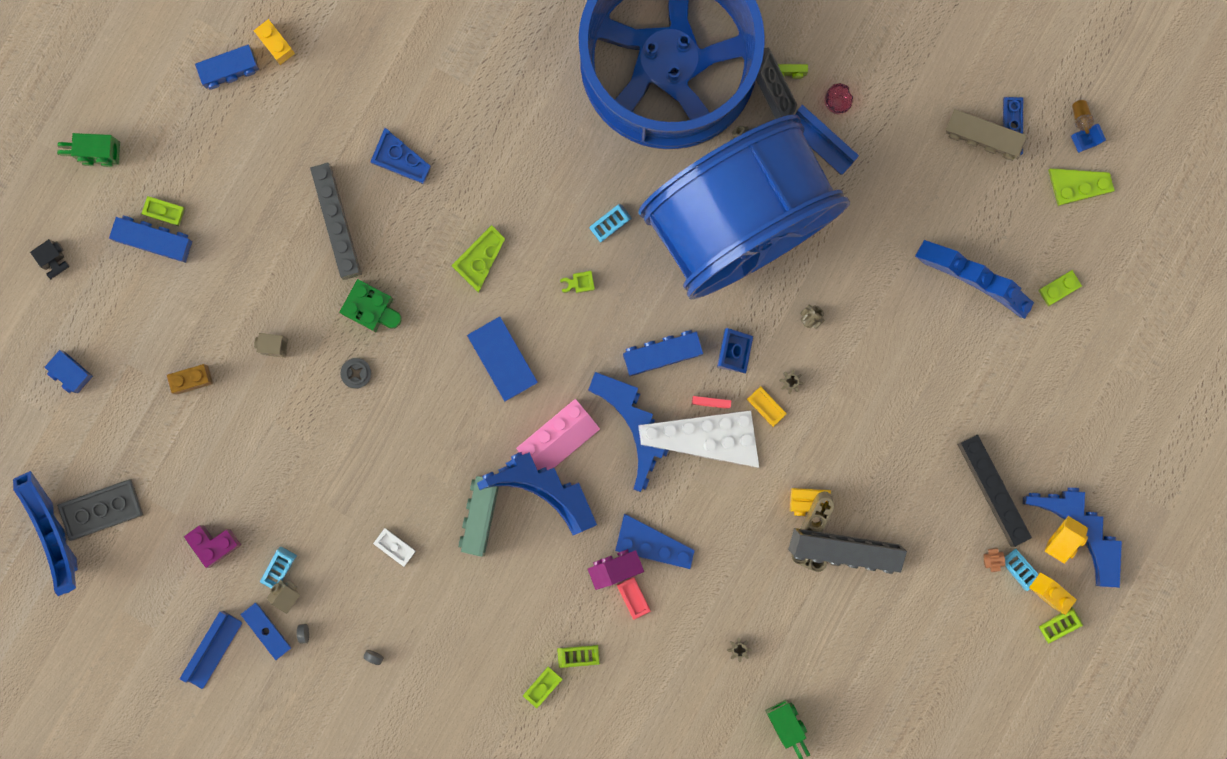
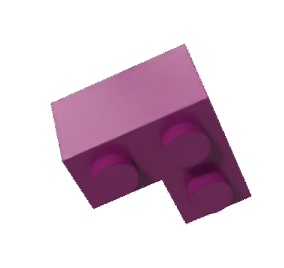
(209, 549)
(611, 571)

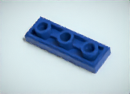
(1013, 113)
(257, 621)

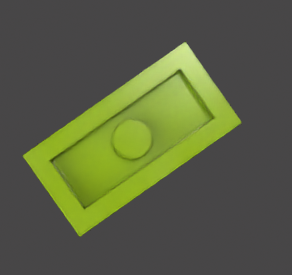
(797, 71)
(163, 211)
(1060, 288)
(542, 687)

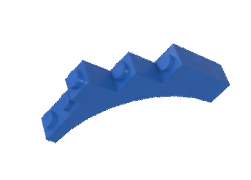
(976, 275)
(622, 397)
(545, 483)
(51, 533)
(1104, 553)

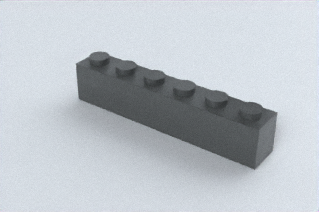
(335, 221)
(847, 550)

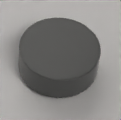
(303, 633)
(373, 657)

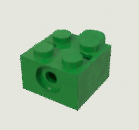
(92, 149)
(370, 307)
(788, 727)

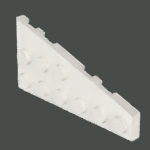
(713, 437)

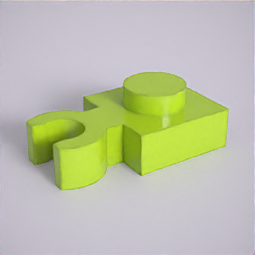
(581, 282)

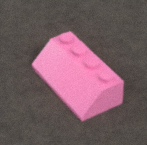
(559, 436)

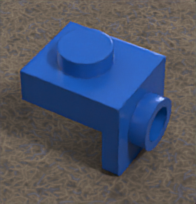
(1086, 141)

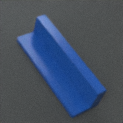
(826, 142)
(211, 649)

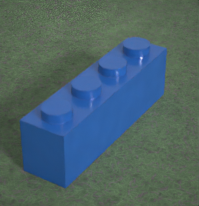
(150, 239)
(663, 353)

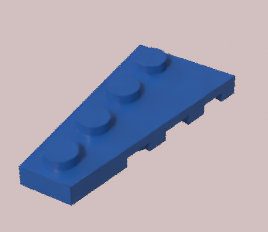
(652, 544)

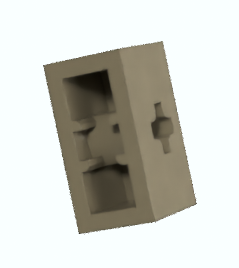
(271, 345)

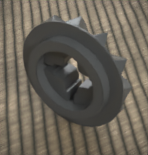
(346, 372)

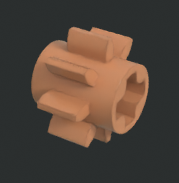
(994, 560)

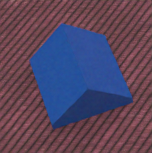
(735, 351)

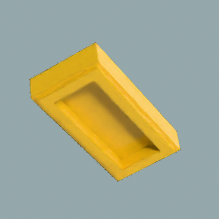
(766, 406)

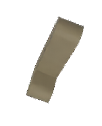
(808, 524)

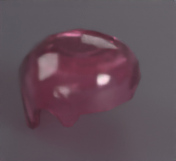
(838, 98)

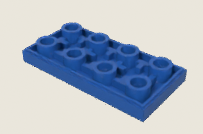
(502, 359)

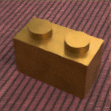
(189, 379)

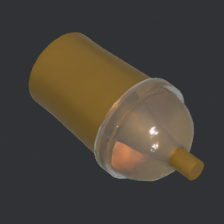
(1083, 117)

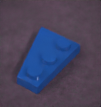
(398, 158)

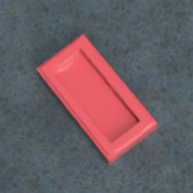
(711, 402)
(633, 598)

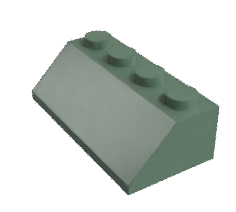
(479, 519)

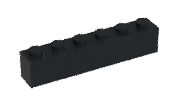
(994, 491)

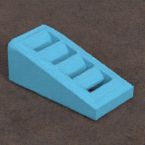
(622, 211)
(286, 554)
(1021, 580)

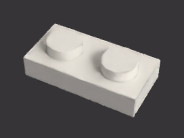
(394, 547)

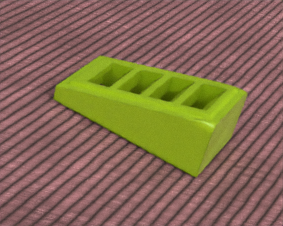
(1071, 627)
(561, 656)

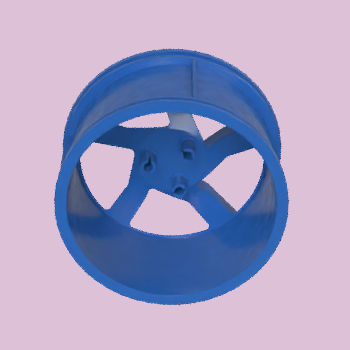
(669, 60)
(743, 206)

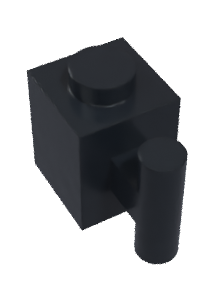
(48, 255)

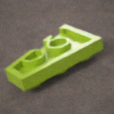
(1079, 185)
(479, 257)

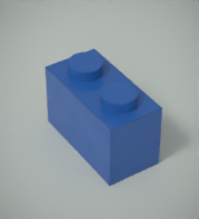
(68, 372)

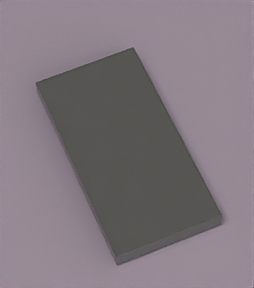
(775, 87)
(100, 510)

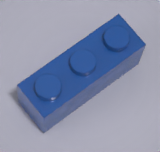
(227, 67)

